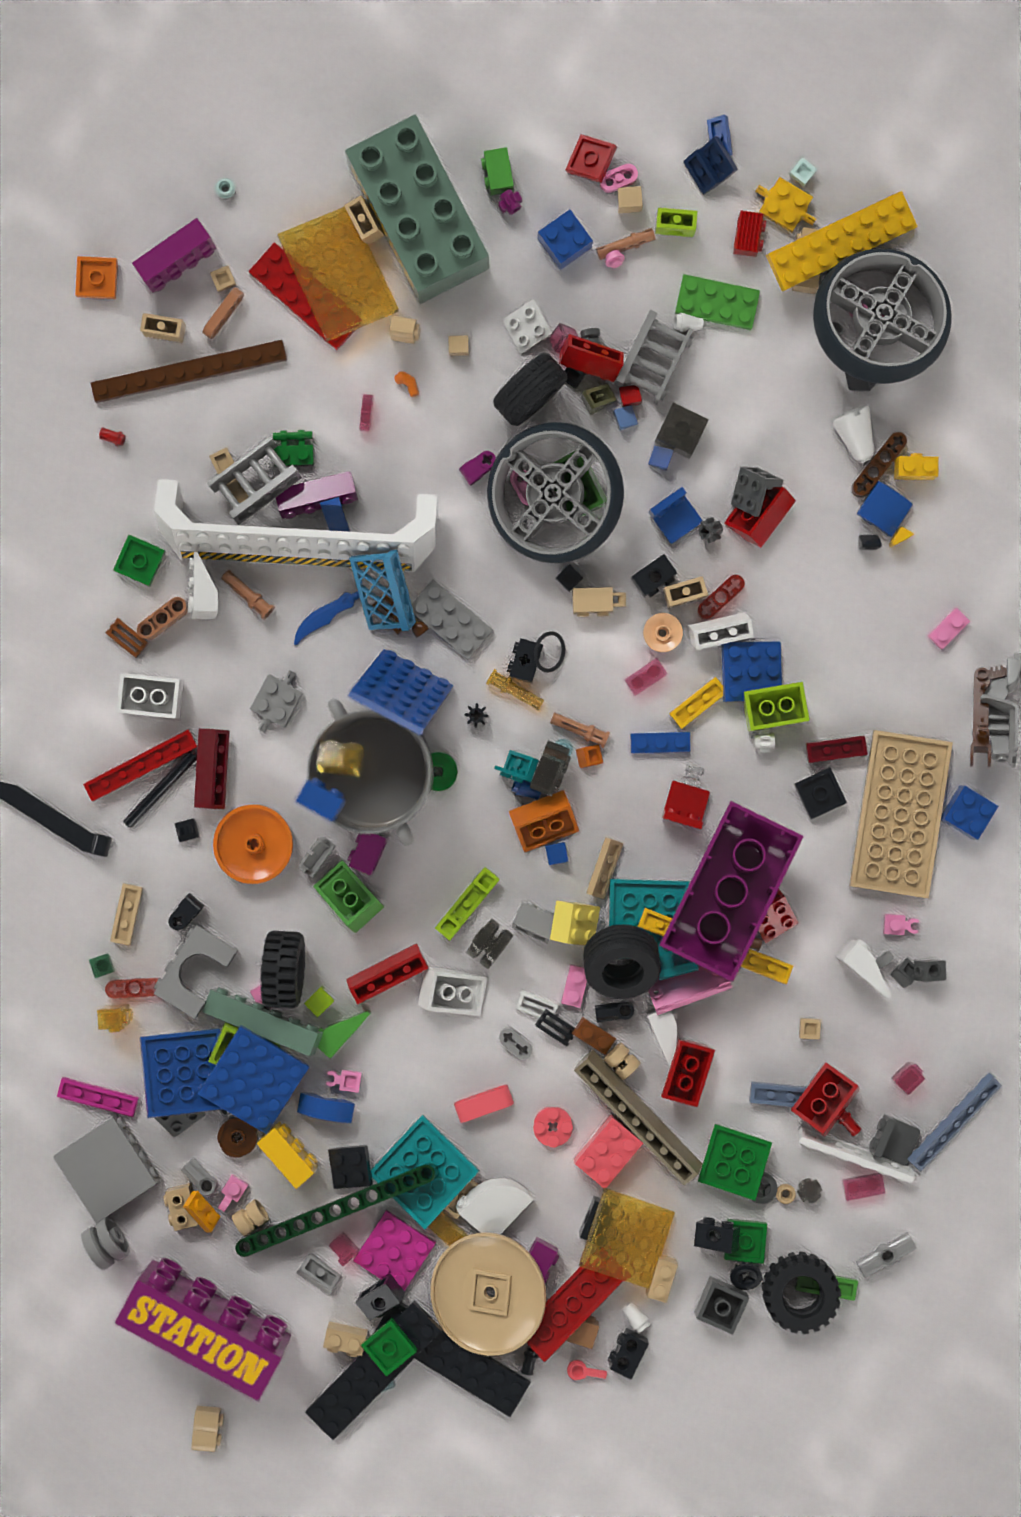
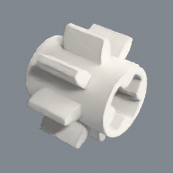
(763, 741)

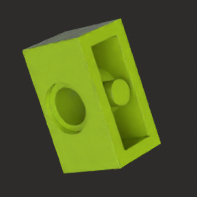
(676, 222)

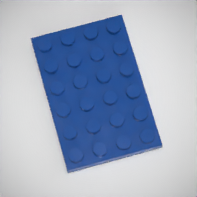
(401, 691)

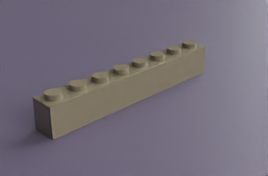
(638, 1117)

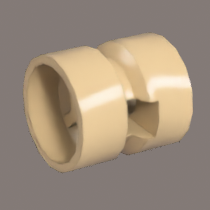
(616, 1056)
(248, 1219)

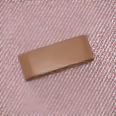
(153, 619)

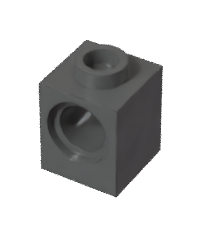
(930, 970)

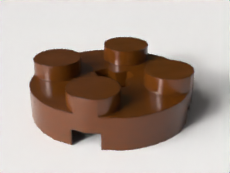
(228, 1143)

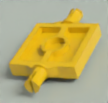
(785, 204)

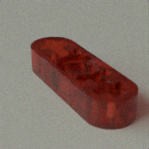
(727, 583)
(119, 983)

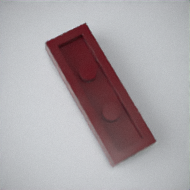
(836, 749)

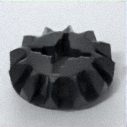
(749, 1282)

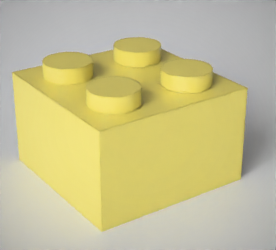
(574, 922)

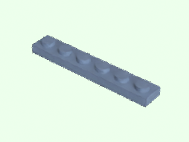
(954, 1122)

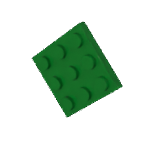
(735, 1162)

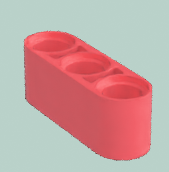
(483, 1103)

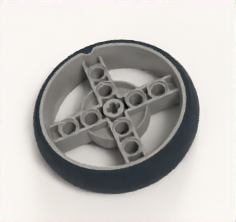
(908, 271)
(514, 457)

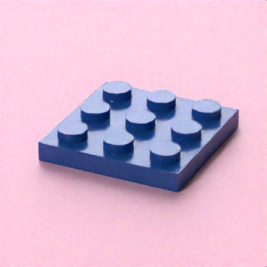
(749, 667)

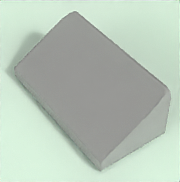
(319, 1274)

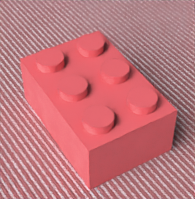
(608, 1151)

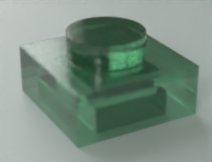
(101, 965)

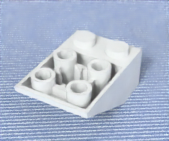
(204, 593)

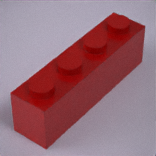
(387, 973)

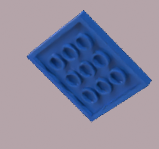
(176, 1070)
(253, 1079)

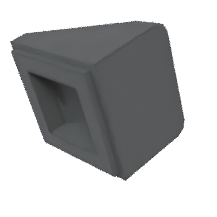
(904, 973)

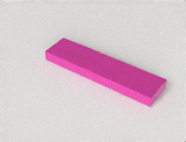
(97, 1096)

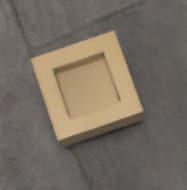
(223, 278)
(809, 1028)

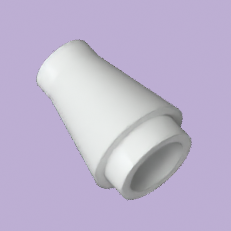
(683, 322)
(636, 1318)

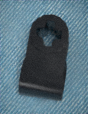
(188, 910)

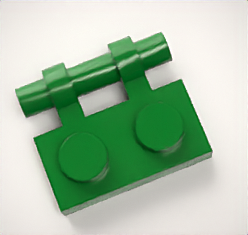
(295, 454)

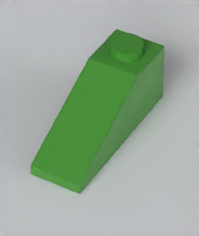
(338, 1033)

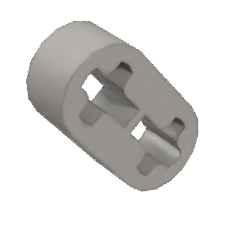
(519, 1040)

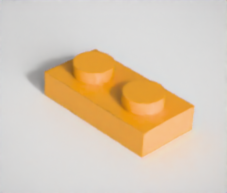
(201, 1211)

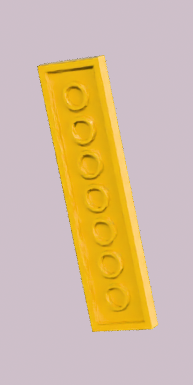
(841, 239)

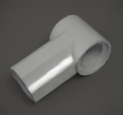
(198, 1175)

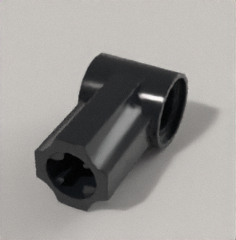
(612, 1012)

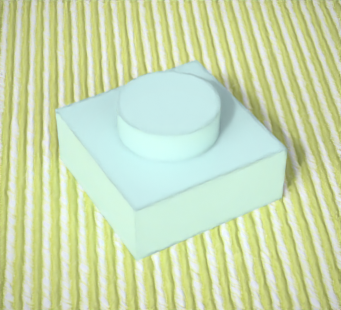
(803, 171)

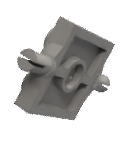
(276, 701)

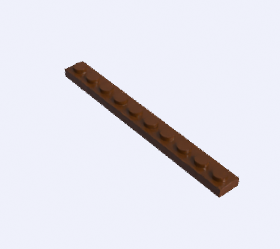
(188, 371)

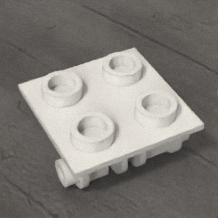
(527, 326)

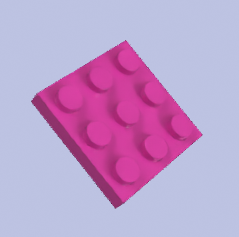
(394, 1250)

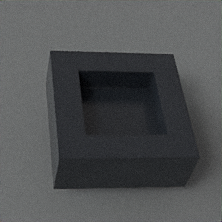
(569, 578)

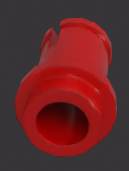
(117, 438)
(849, 1123)

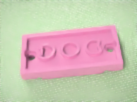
(686, 989)

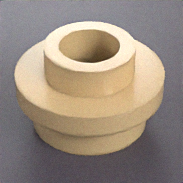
(788, 1199)

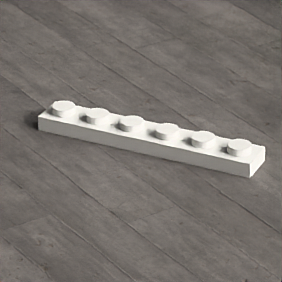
(855, 1154)

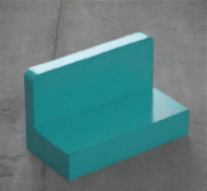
(675, 965)

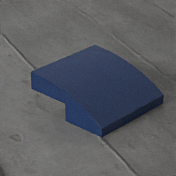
(710, 165)

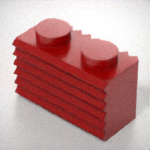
(748, 233)

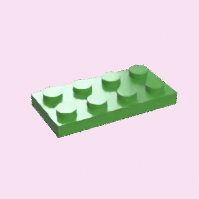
(717, 301)

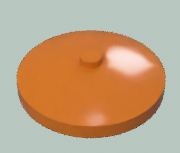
(253, 844)

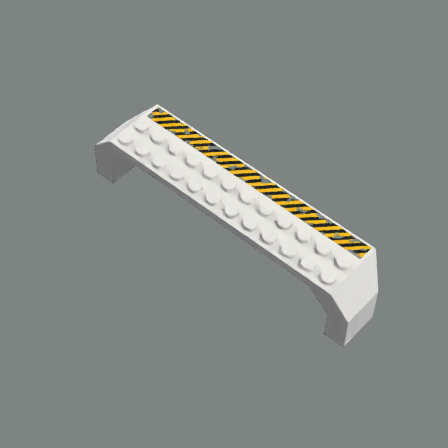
(290, 545)

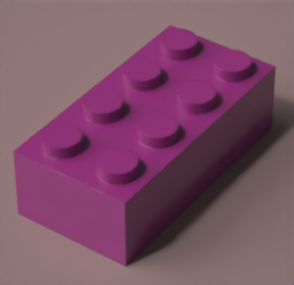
(174, 255)

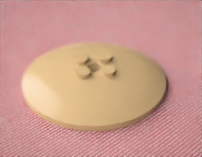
(466, 1311)

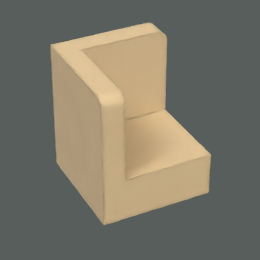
(630, 199)

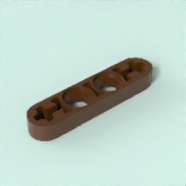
(879, 464)

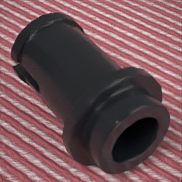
(529, 1362)

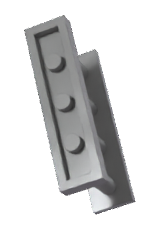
(635, 359)
(263, 496)

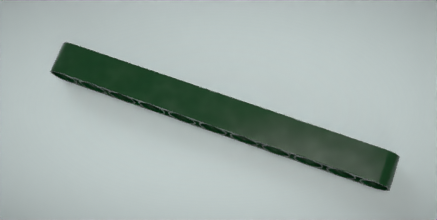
(327, 1210)

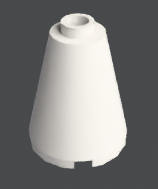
(856, 432)

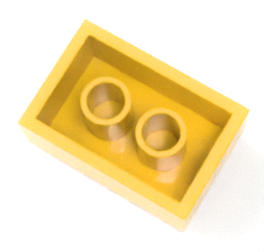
(288, 1154)

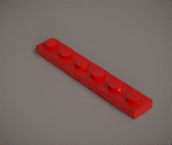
(140, 765)

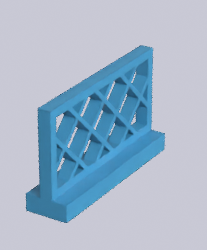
(399, 593)

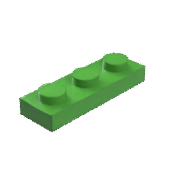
(847, 1286)

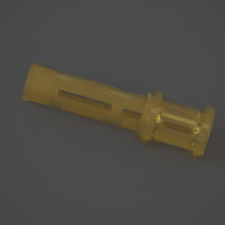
(506, 685)

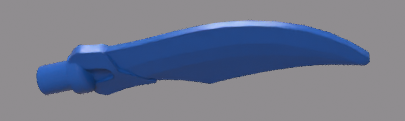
(325, 614)

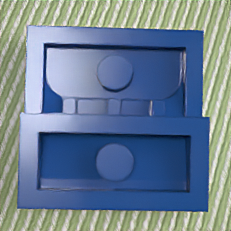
(884, 508)

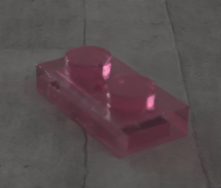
(645, 676)
(863, 1186)

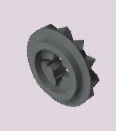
(769, 1191)

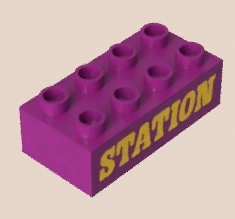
(204, 1327)

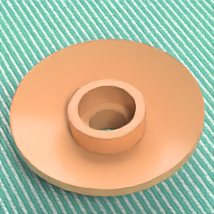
(665, 622)

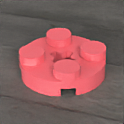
(552, 1115)

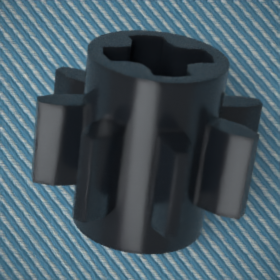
(472, 711)

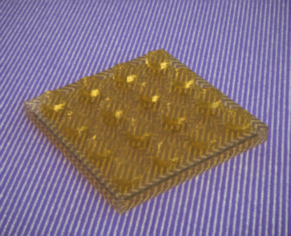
(626, 1238)

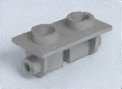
(312, 863)

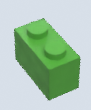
(498, 171)

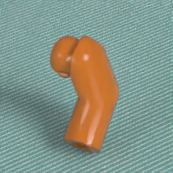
(408, 380)

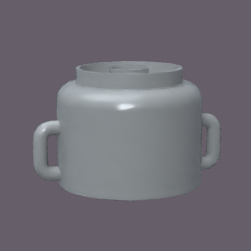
(393, 775)

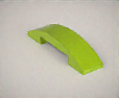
(467, 903)

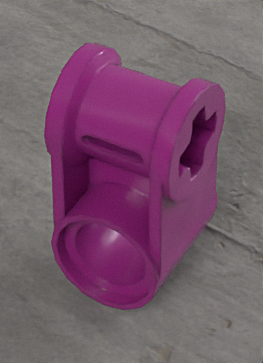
(475, 469)

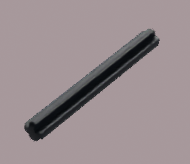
(160, 789)

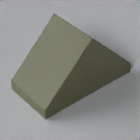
(598, 398)

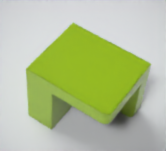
(319, 1001)

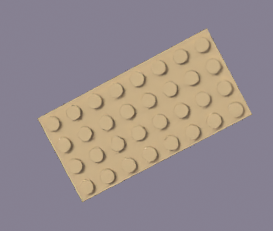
(900, 814)

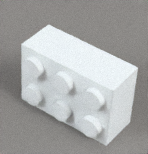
(149, 696)

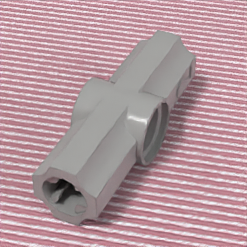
(898, 1247)

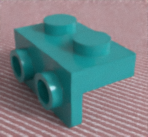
(518, 766)

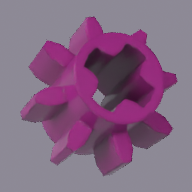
(510, 202)

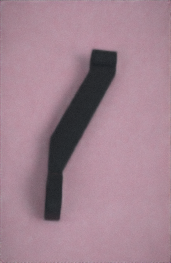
(54, 820)

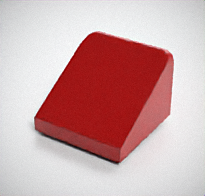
(630, 395)

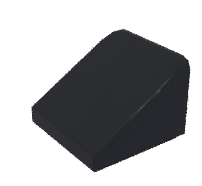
(574, 377)
(869, 542)

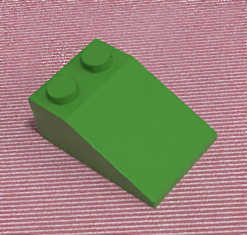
(348, 896)

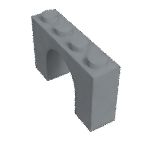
(171, 986)

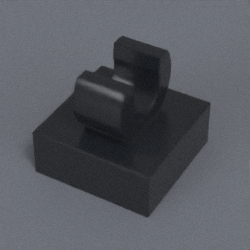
(186, 830)

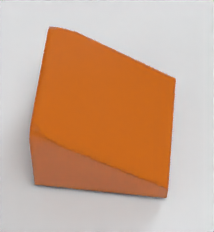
(589, 756)

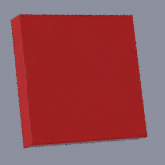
(591, 158)

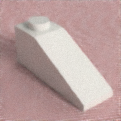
(665, 1032)

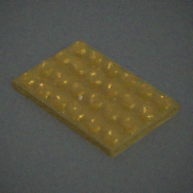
(337, 273)

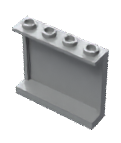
(107, 1168)

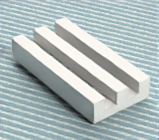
(538, 998)

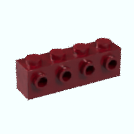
(211, 768)

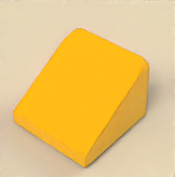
(900, 535)

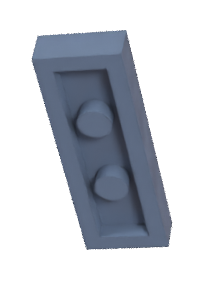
(775, 1094)

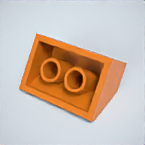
(544, 821)

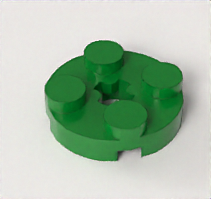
(449, 771)

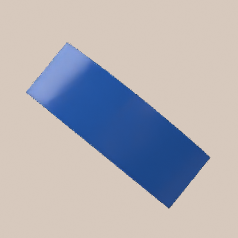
(325, 1108)

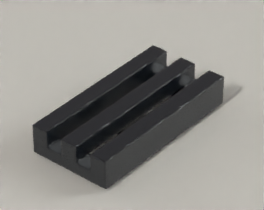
(569, 1036)

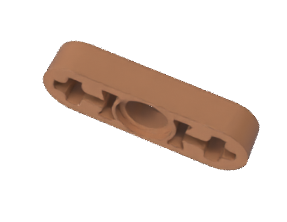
(223, 313)

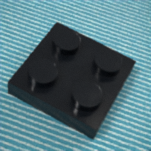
(820, 793)
(350, 1167)

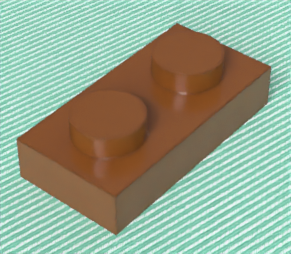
(594, 1035)

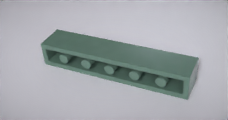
(263, 1022)

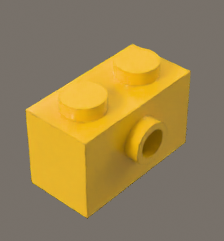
(916, 467)

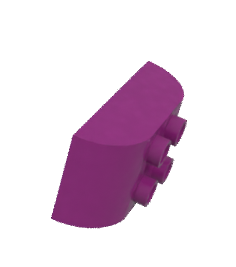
(731, 891)

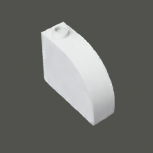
(494, 1204)

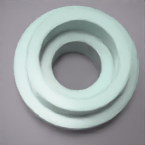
(222, 183)

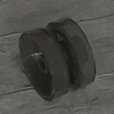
(487, 941)

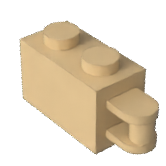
(596, 601)

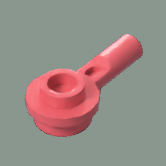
(577, 1371)

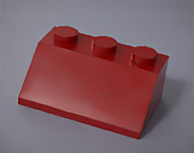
(758, 529)
(688, 1072)
(825, 1099)

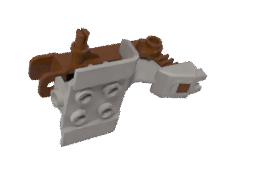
(995, 715)

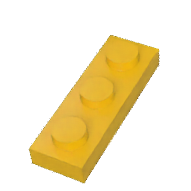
(697, 703)

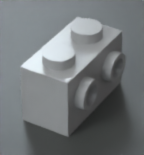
(534, 922)

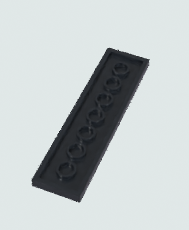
(471, 1371)
(365, 1380)

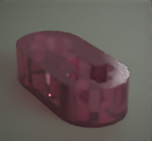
(366, 412)

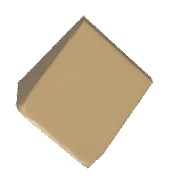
(458, 345)

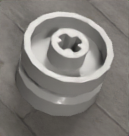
(105, 1243)

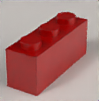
(591, 358)

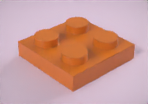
(96, 277)

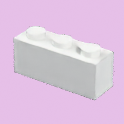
(721, 631)

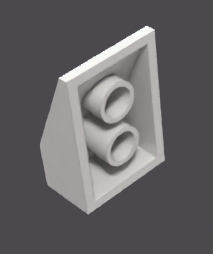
(863, 964)
(452, 991)

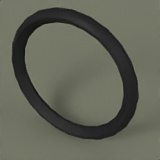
(536, 651)

